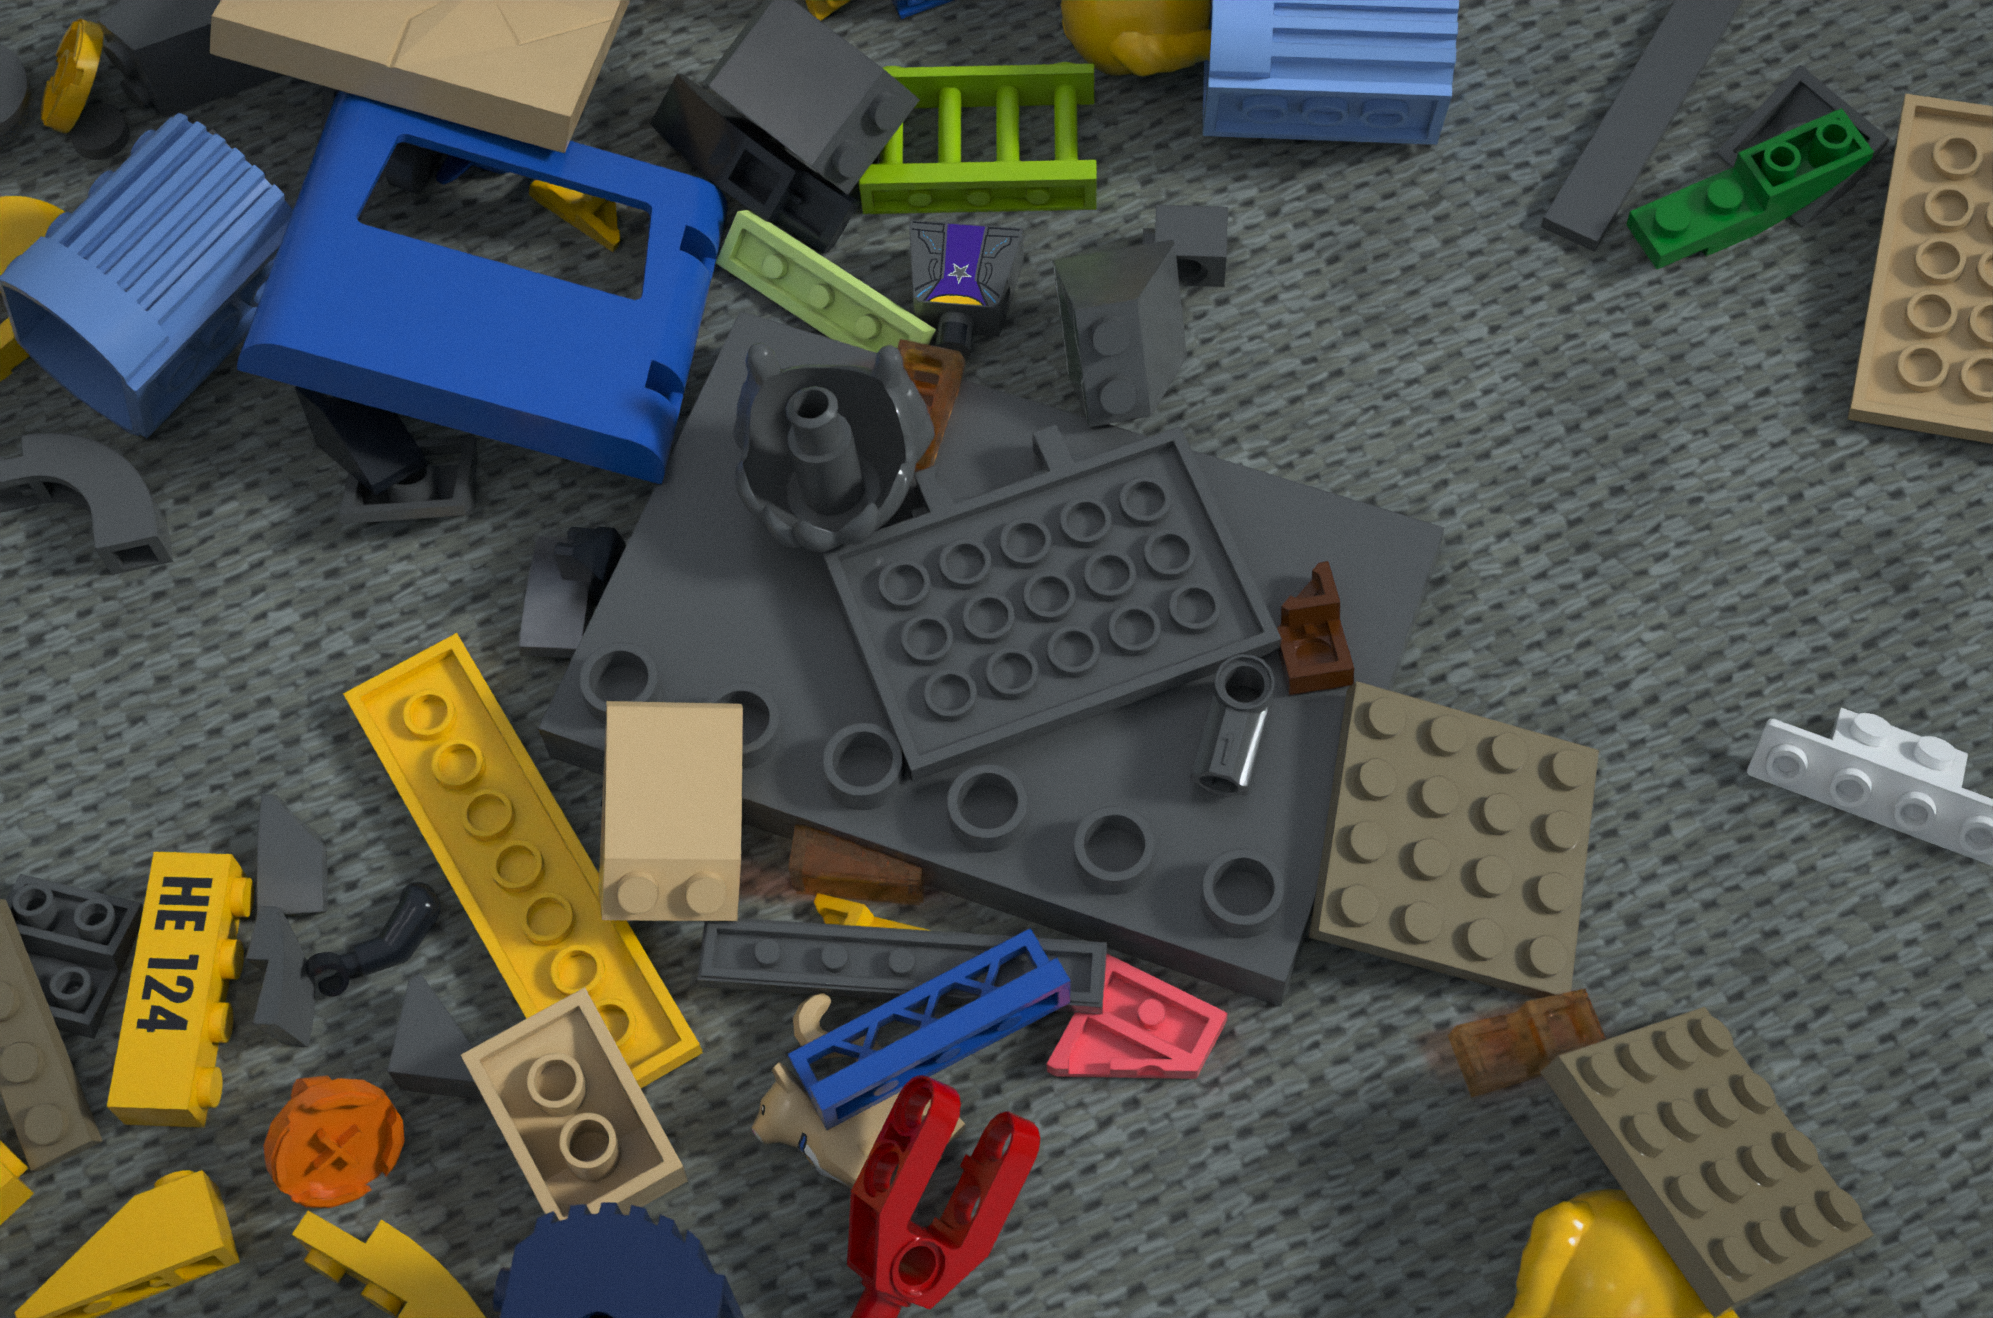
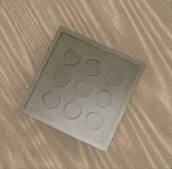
(1455, 843)
(1708, 1157)

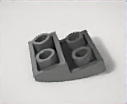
(75, 946)

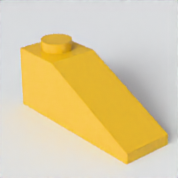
(143, 1250)

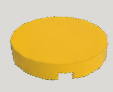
(76, 70)

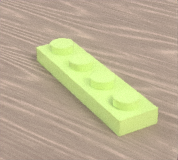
(815, 287)

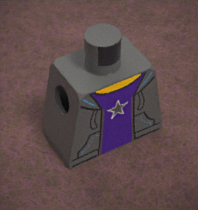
(964, 278)

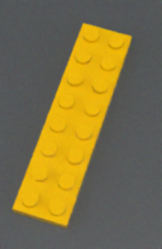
(514, 853)

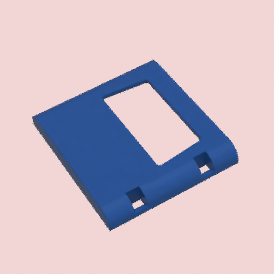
(477, 337)

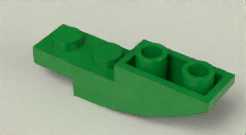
(1755, 194)

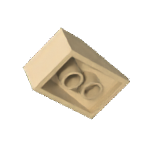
(671, 811)
(574, 1111)

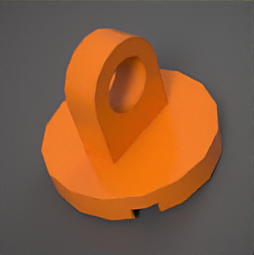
(332, 1141)

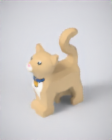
(791, 1119)

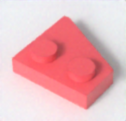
(1143, 1031)

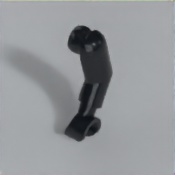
(395, 945)

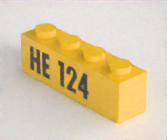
(180, 990)

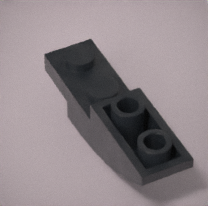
(750, 166)

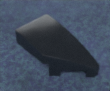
(590, 557)

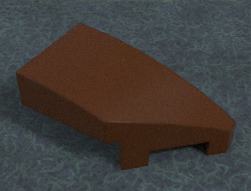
(1313, 639)

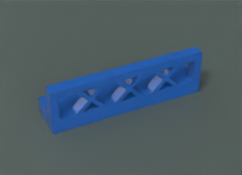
(937, 1041)

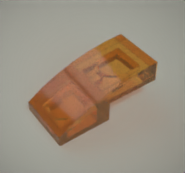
(1522, 1043)

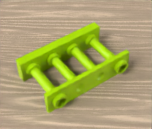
(988, 186)

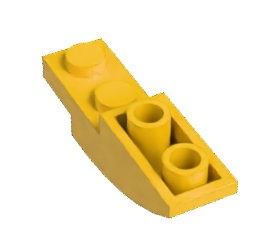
(390, 1266)

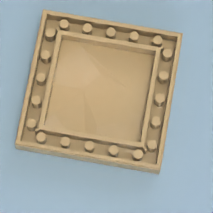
(472, 62)

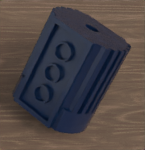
(611, 1269)

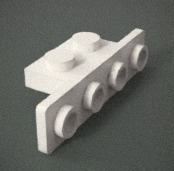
(1882, 777)

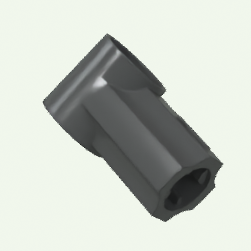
(1233, 727)

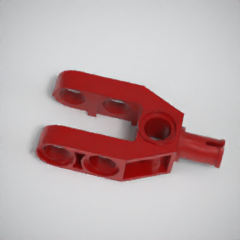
(954, 1244)

